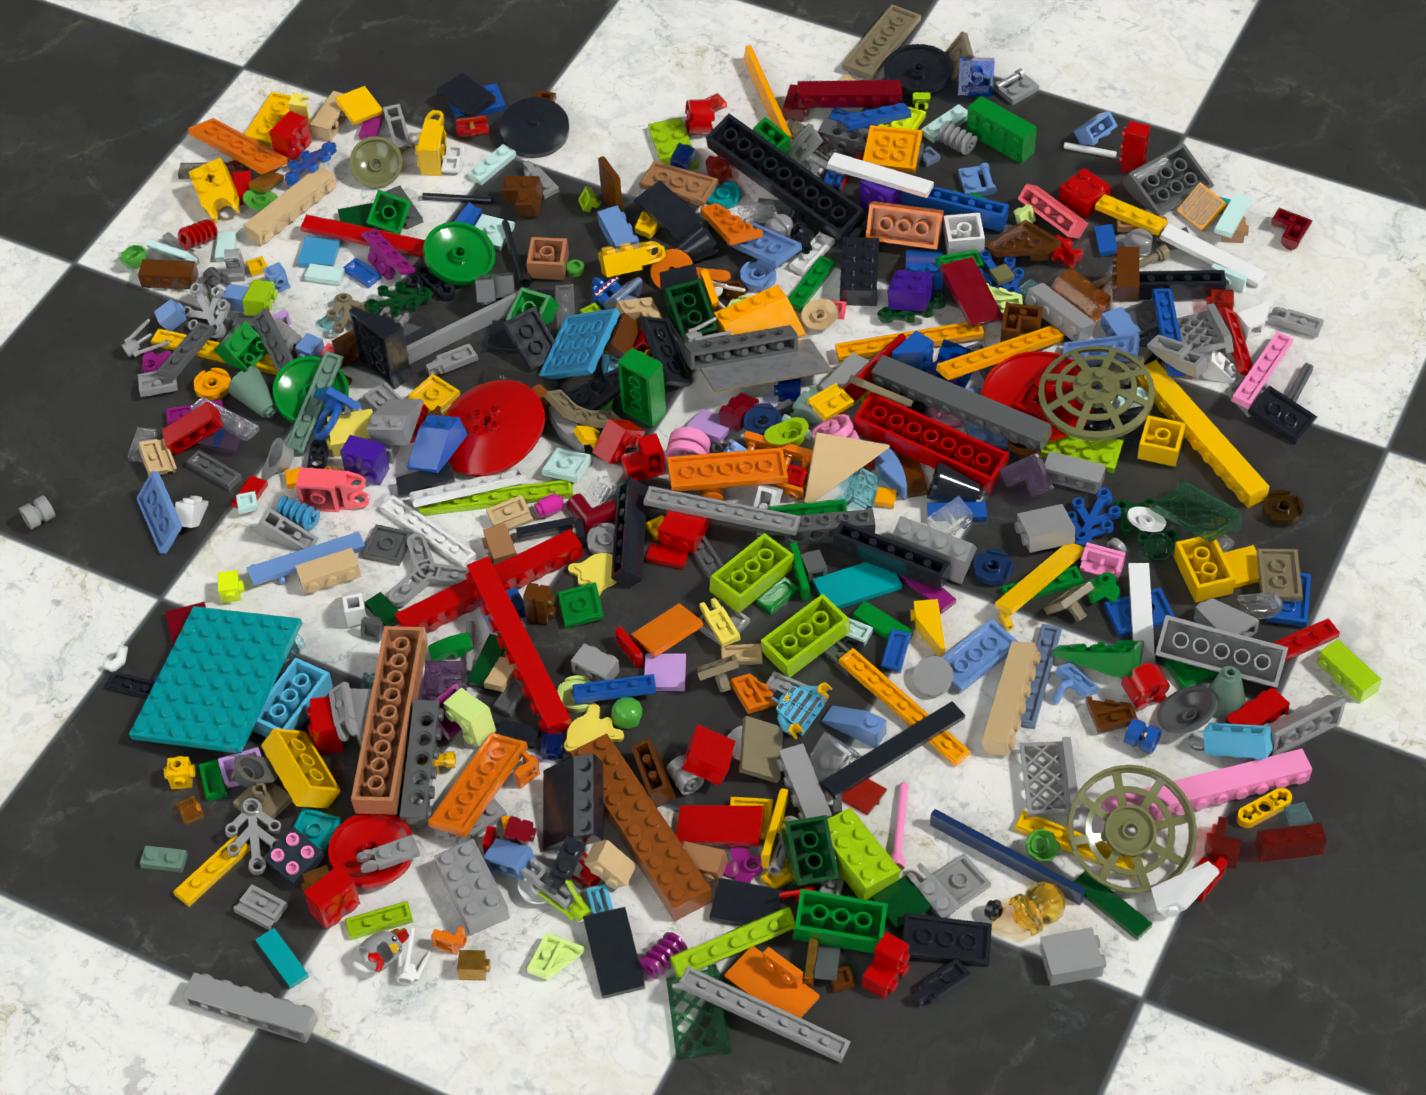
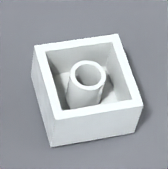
(963, 233)

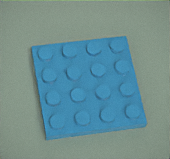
(579, 344)

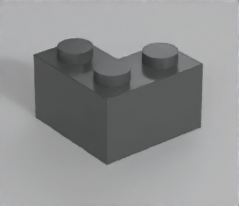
(494, 286)

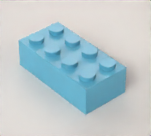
(291, 697)

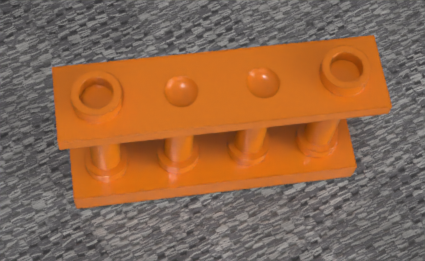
(791, 452)

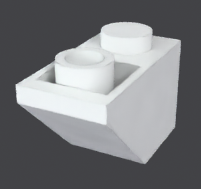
(1254, 320)
(1219, 368)
(191, 510)
(354, 607)

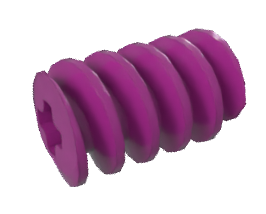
(660, 953)

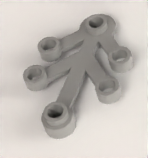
(208, 312)
(253, 832)

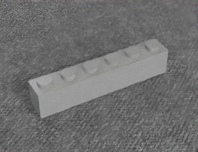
(250, 1007)

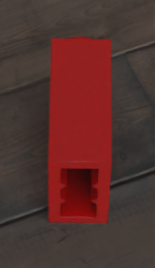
(683, 530)
(708, 755)

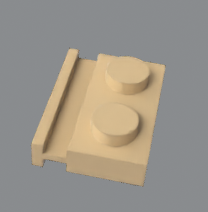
(156, 456)
(512, 512)

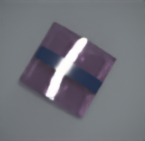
(221, 441)

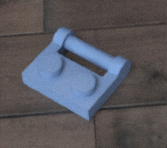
(971, 183)

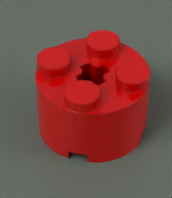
(699, 116)
(1145, 685)

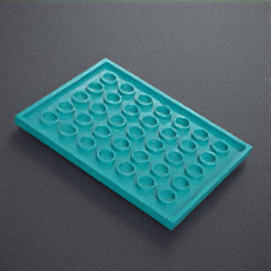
(216, 679)

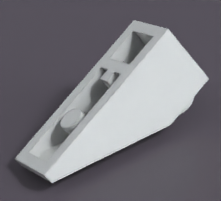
(1181, 891)

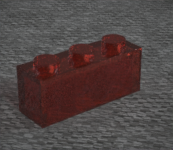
(1290, 842)

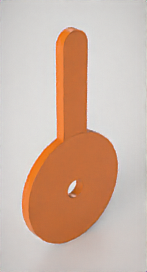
(677, 258)

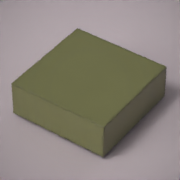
(1002, 274)

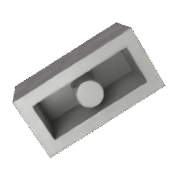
(594, 664)

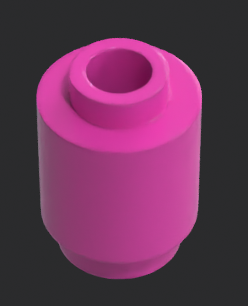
(549, 505)

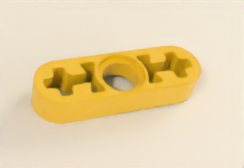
(1260, 816)

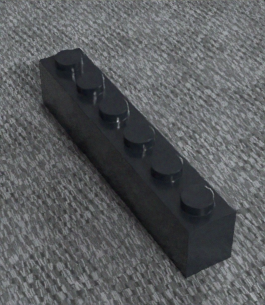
(1183, 284)
(629, 533)
(891, 555)

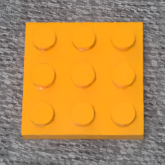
(893, 148)

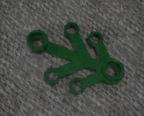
(422, 295)
(888, 315)
(1125, 506)

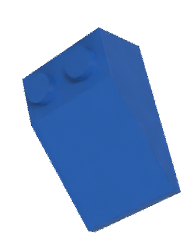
(924, 260)
(436, 442)

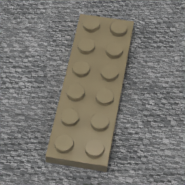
(881, 41)

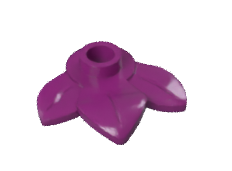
(153, 362)
(740, 865)

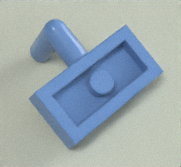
(1076, 680)

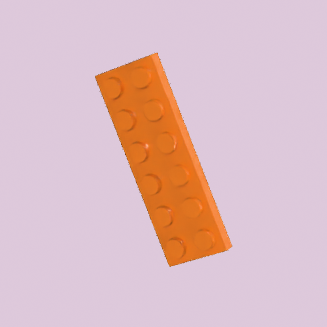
(237, 146)
(727, 469)
(477, 785)

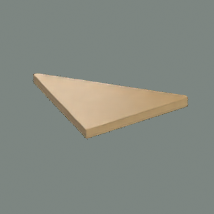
(835, 460)

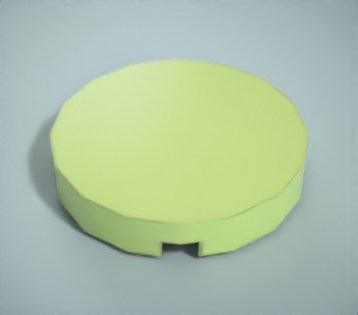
(566, 694)

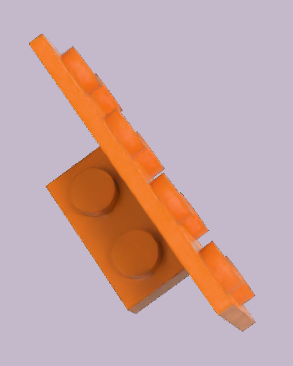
(772, 980)

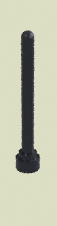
(523, 279)

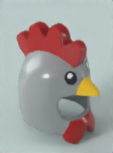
(383, 948)

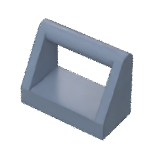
(628, 291)

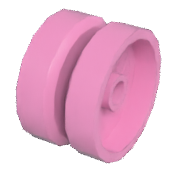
(838, 425)
(687, 442)

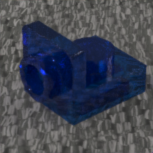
(552, 746)

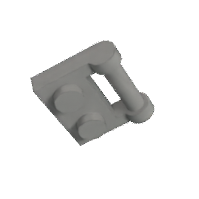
(1017, 91)

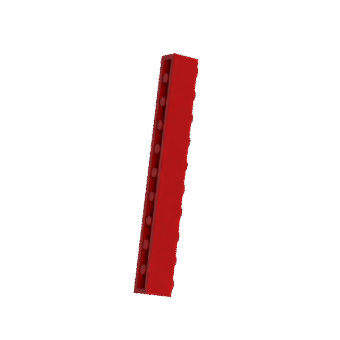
(513, 573)
(518, 647)

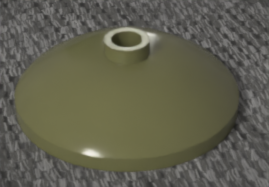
(373, 151)

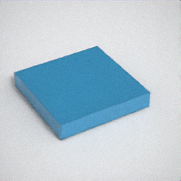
(318, 251)

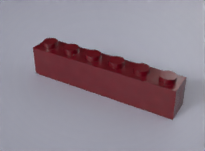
(848, 93)

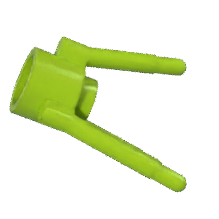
(578, 908)

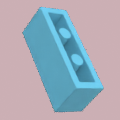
(1237, 740)

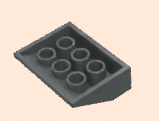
(1166, 180)

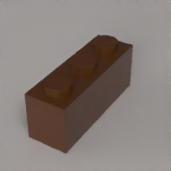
(1126, 273)
(167, 274)
(653, 772)

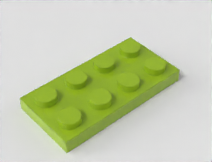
(666, 137)
(1101, 452)

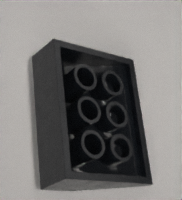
(381, 346)
(573, 801)

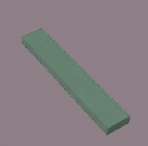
(312, 406)

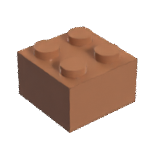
(547, 258)

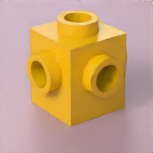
(179, 772)

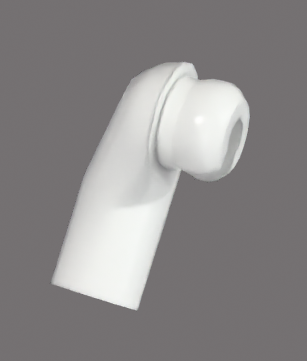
(118, 661)

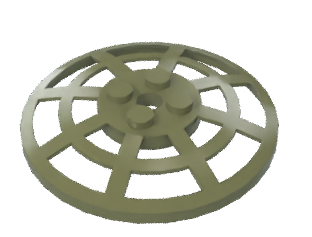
(1095, 398)
(1137, 817)

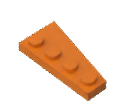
(728, 225)

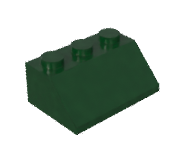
(809, 852)

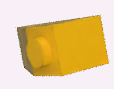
(928, 624)

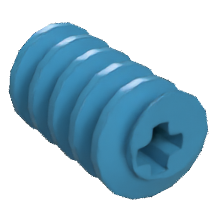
(298, 513)

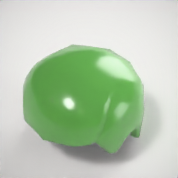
(133, 256)
(626, 713)
(1042, 845)

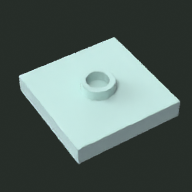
(493, 229)
(567, 465)

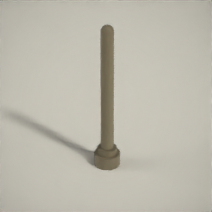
(1161, 253)

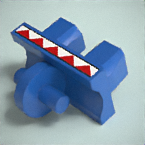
(602, 287)

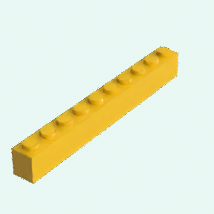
(1205, 437)

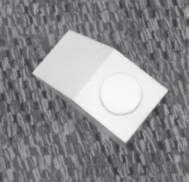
(767, 496)

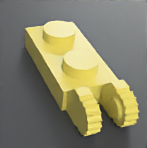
(720, 623)

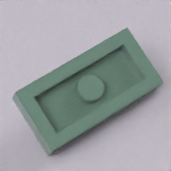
(163, 859)

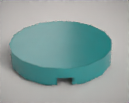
(726, 195)

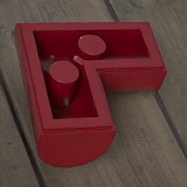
(1295, 226)
(591, 516)

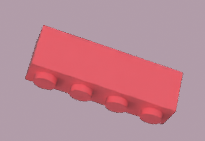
(1053, 211)

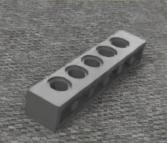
(850, 141)
(740, 347)
(820, 527)
(422, 712)

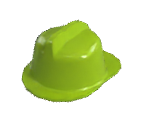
(789, 431)

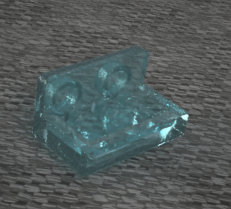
(862, 488)

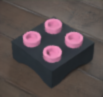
(294, 856)

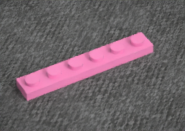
(1262, 370)

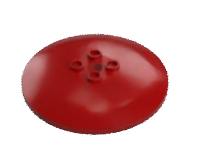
(1017, 386)
(508, 438)

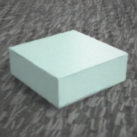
(247, 502)

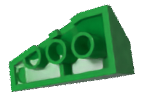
(1112, 660)

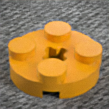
(214, 392)

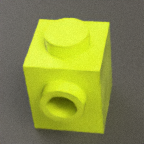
(230, 586)

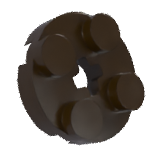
(1278, 516)

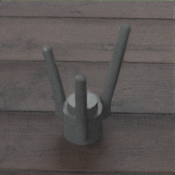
(213, 277)

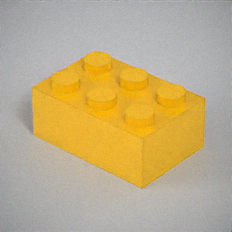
(1204, 568)

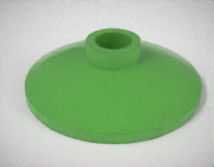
(258, 200)

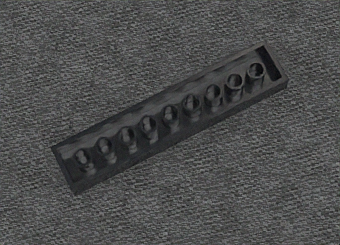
(785, 178)

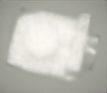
(599, 489)

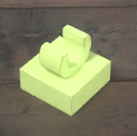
(1024, 213)

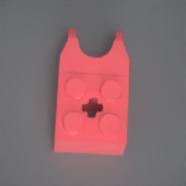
(330, 489)

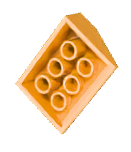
(759, 312)

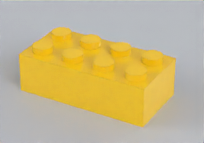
(300, 768)

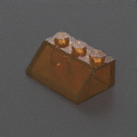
(1082, 293)

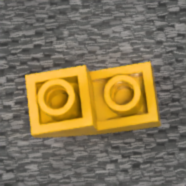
(587, 435)

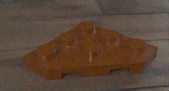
(1023, 240)

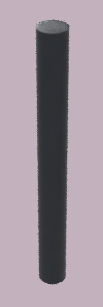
(458, 198)

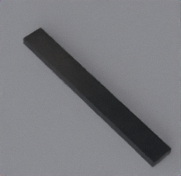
(893, 750)

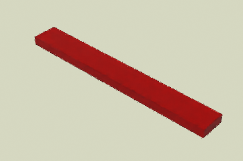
(353, 234)

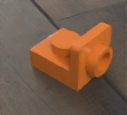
(526, 771)
(447, 942)

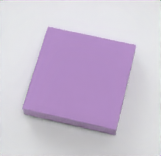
(709, 424)
(668, 671)

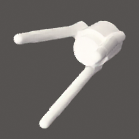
(719, 289)
(406, 972)

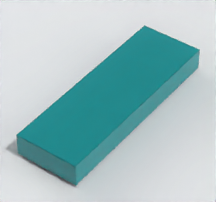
(282, 958)

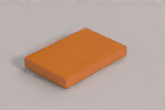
(667, 630)

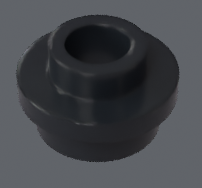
(414, 281)
(993, 909)

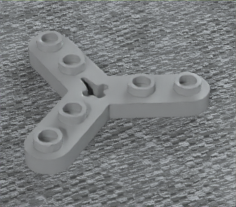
(416, 580)

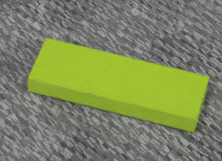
(379, 920)

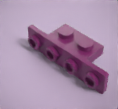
(385, 256)

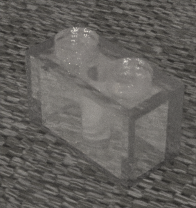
(951, 517)

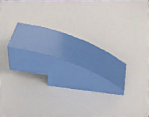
(892, 472)

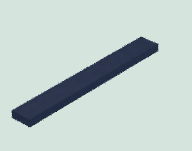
(1005, 855)

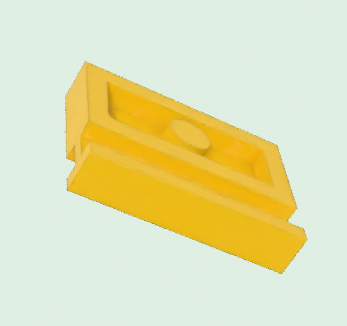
(830, 402)

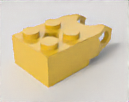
(431, 145)
(215, 188)
(628, 257)

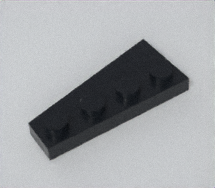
(597, 391)
(1132, 438)

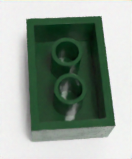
(689, 308)

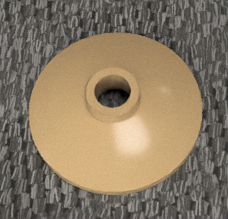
(819, 308)

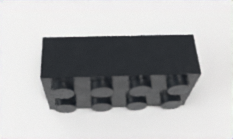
(859, 271)

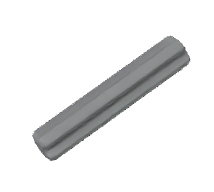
(172, 241)

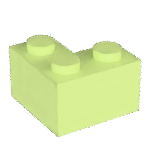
(471, 715)

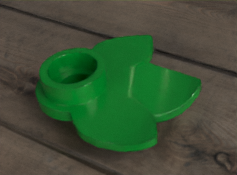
(1104, 586)

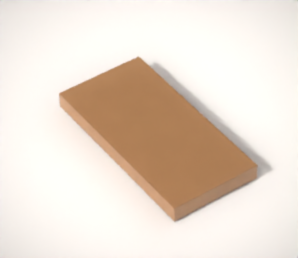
(684, 183)

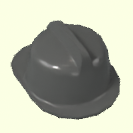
(253, 770)

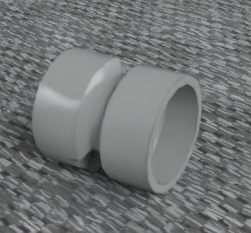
(39, 511)
(685, 781)

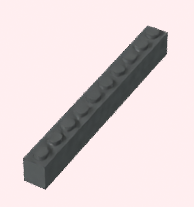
(962, 403)

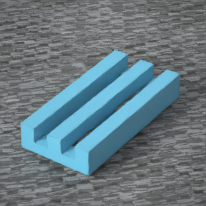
(596, 889)

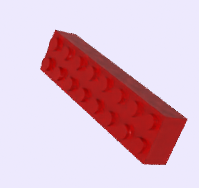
(929, 440)

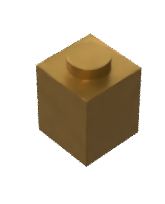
(473, 965)

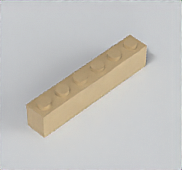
(289, 206)
(1011, 698)

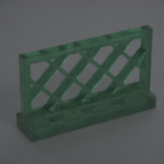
(1200, 504)
(718, 1015)

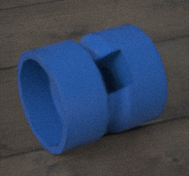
(1136, 732)

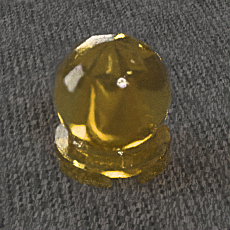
(1039, 906)

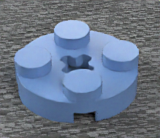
(756, 283)

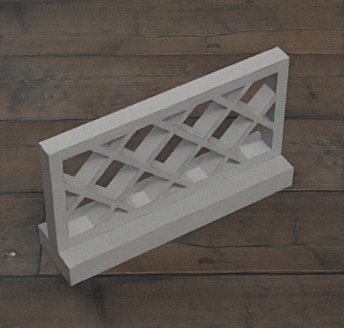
(1215, 327)
(1067, 774)

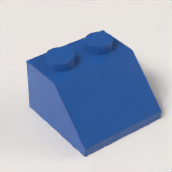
(915, 352)

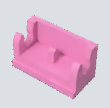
(1100, 560)

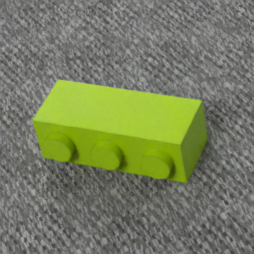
(1348, 671)

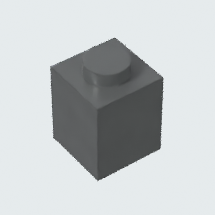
(813, 565)

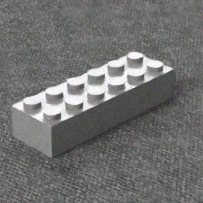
(1217, 648)

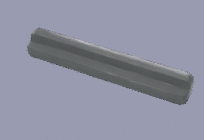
(1300, 382)

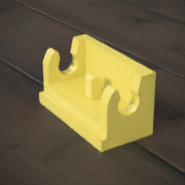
(295, 105)

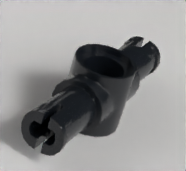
(802, 233)

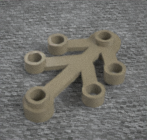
(343, 302)

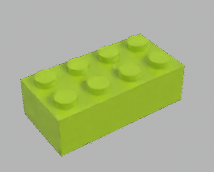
(751, 573)
(805, 635)
(860, 856)

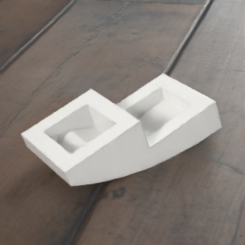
(453, 158)

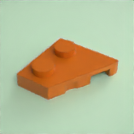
(752, 693)

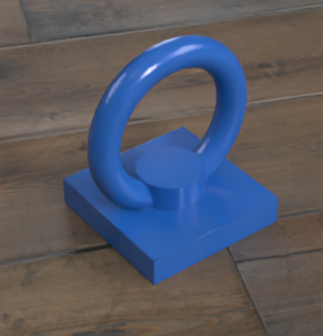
(335, 402)

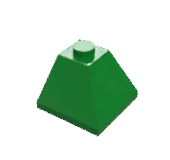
(389, 212)
(544, 304)

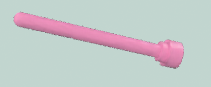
(896, 856)

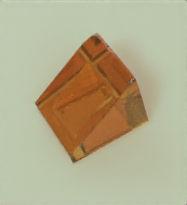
(190, 810)

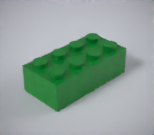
(1001, 129)
(642, 387)
(839, 920)

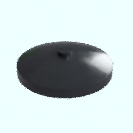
(919, 68)
(534, 127)

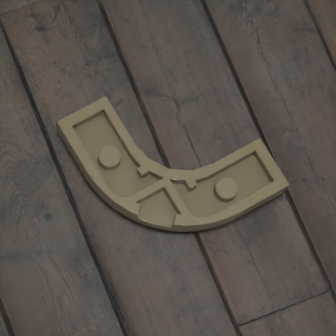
(580, 415)

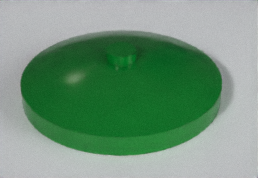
(458, 253)
(294, 383)

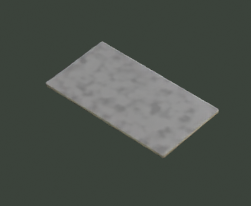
(769, 369)

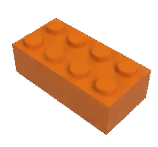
(904, 224)

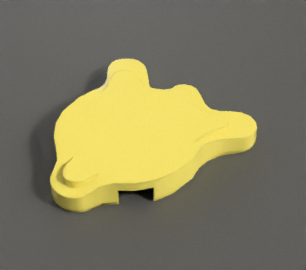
(594, 569)
(589, 728)

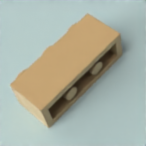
(328, 119)
(328, 571)

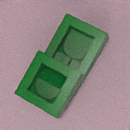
(452, 645)

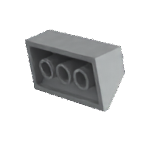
(937, 544)
(1306, 723)

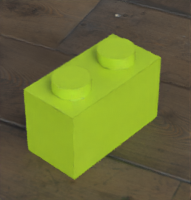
(259, 296)

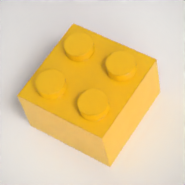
(1161, 441)

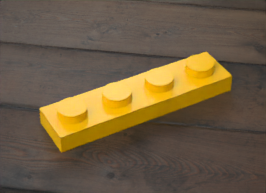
(1131, 214)

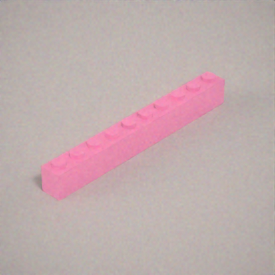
(1228, 783)

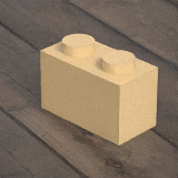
(610, 864)

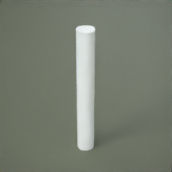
(1091, 150)

